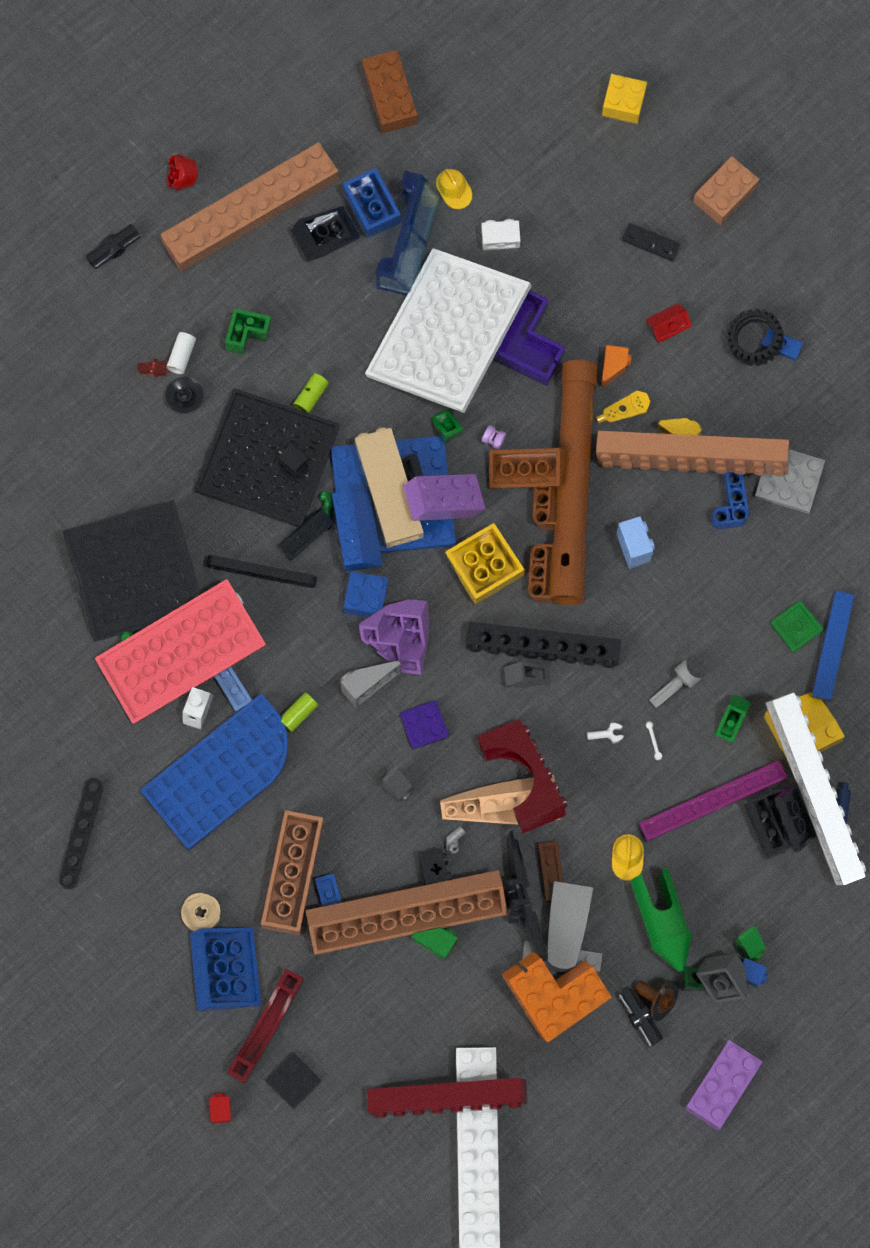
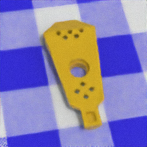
(632, 409)

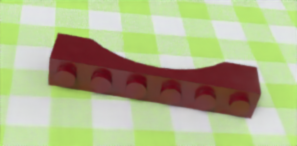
(266, 1027)

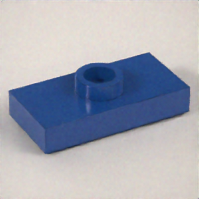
(790, 346)

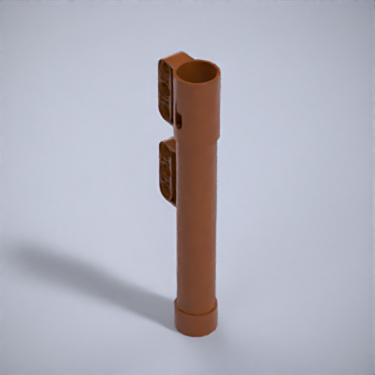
(569, 502)

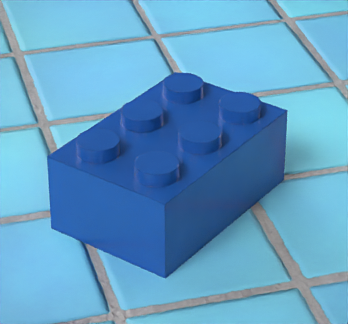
(371, 203)

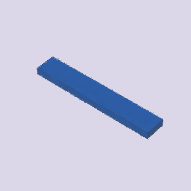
(832, 646)

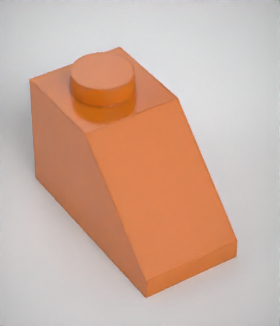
(614, 363)

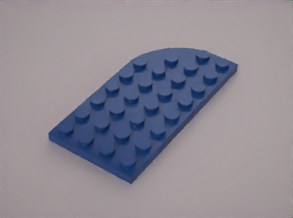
(221, 773)

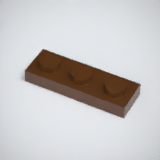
(550, 866)

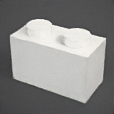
(500, 235)

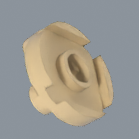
(203, 901)

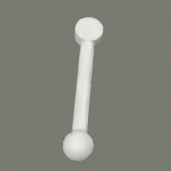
(658, 755)

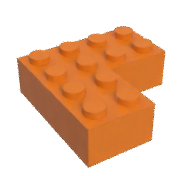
(551, 1003)

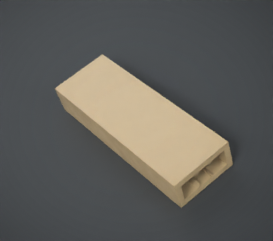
(385, 483)

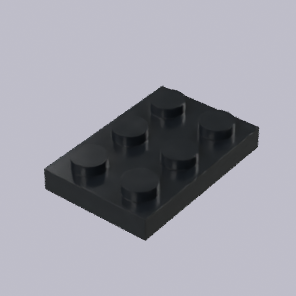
(795, 817)

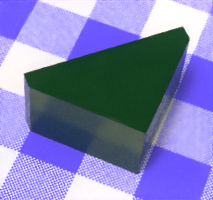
(690, 980)

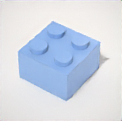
(635, 542)

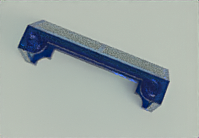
(401, 271)

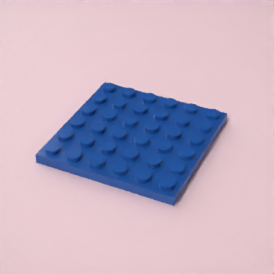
(433, 462)

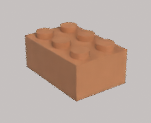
(726, 190)

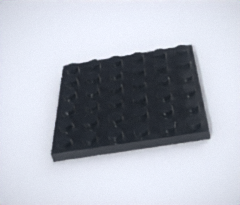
(244, 457)
(132, 569)

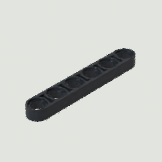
(261, 571)
(81, 833)

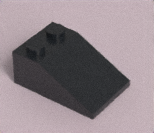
(324, 233)

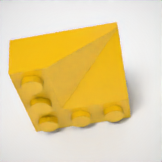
(485, 563)
(820, 723)

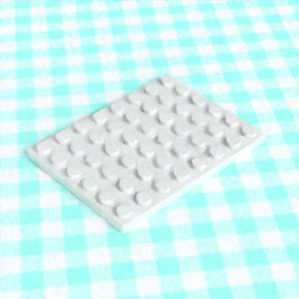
(448, 330)

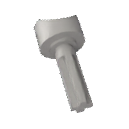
(674, 685)

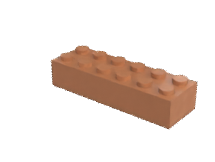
(292, 873)

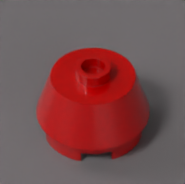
(182, 172)

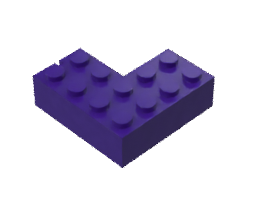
(526, 350)

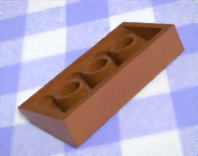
(526, 468)

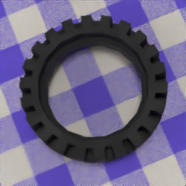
(763, 356)

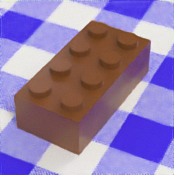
(389, 91)

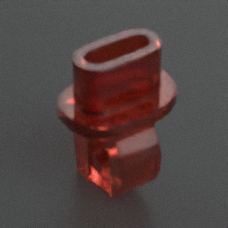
(156, 367)

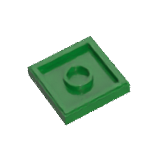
(796, 626)

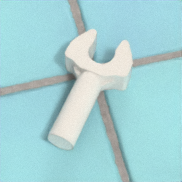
(607, 733)

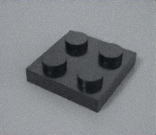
(293, 1080)

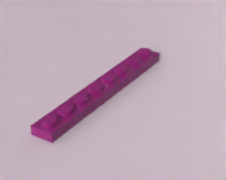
(713, 801)

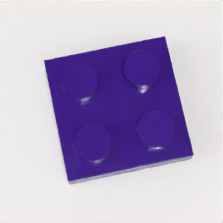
(424, 725)

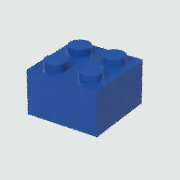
(365, 594)

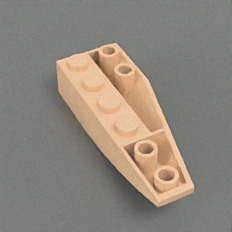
(488, 803)

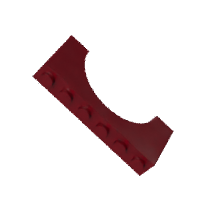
(543, 802)

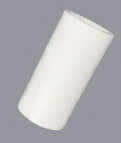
(181, 353)

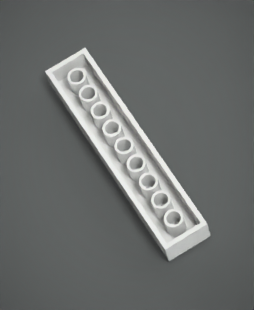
(816, 789)
(477, 1157)

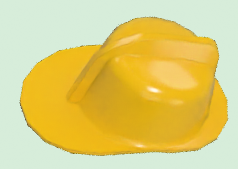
(454, 189)
(627, 857)

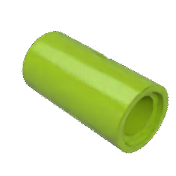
(311, 393)
(298, 712)

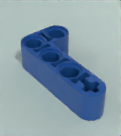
(733, 506)

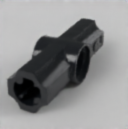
(113, 246)
(640, 1017)

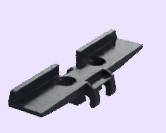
(521, 909)

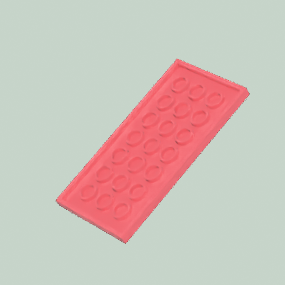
(180, 651)

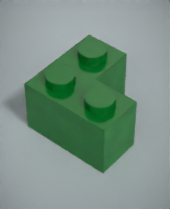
(246, 326)

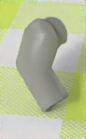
(452, 840)

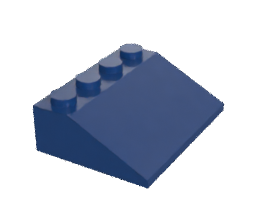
(225, 968)

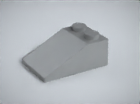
(367, 681)

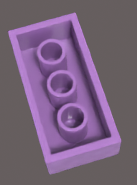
(444, 497)
(723, 1085)

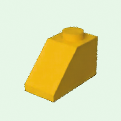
(679, 426)

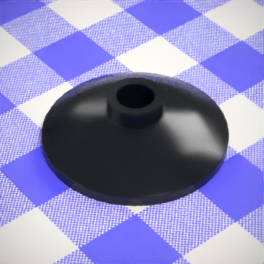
(180, 387)

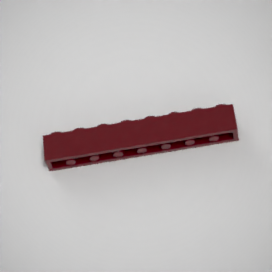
(447, 1096)

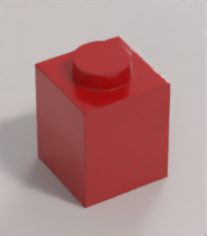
(220, 1108)

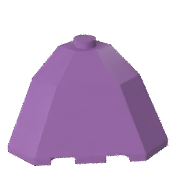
(399, 633)

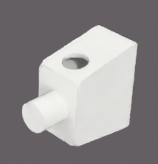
(197, 707)

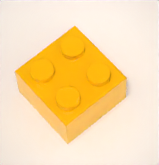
(624, 98)

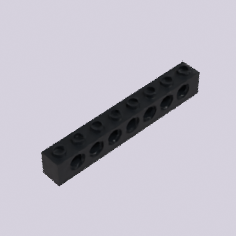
(534, 637)

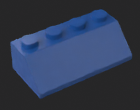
(356, 530)

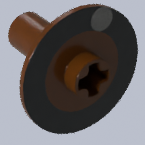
(662, 999)

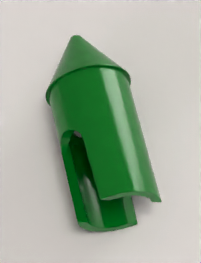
(665, 928)

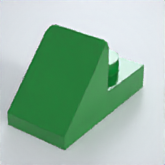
(447, 425)

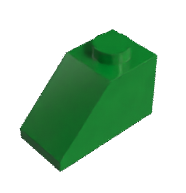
(733, 718)
(437, 941)
(751, 944)

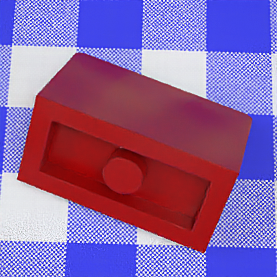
(669, 322)

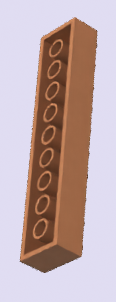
(249, 206)
(693, 453)
(406, 912)

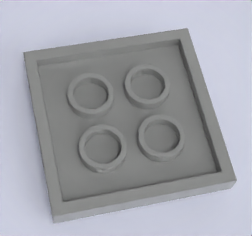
(796, 488)

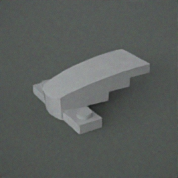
(566, 929)

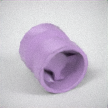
(490, 435)

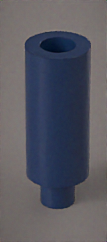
(844, 798)

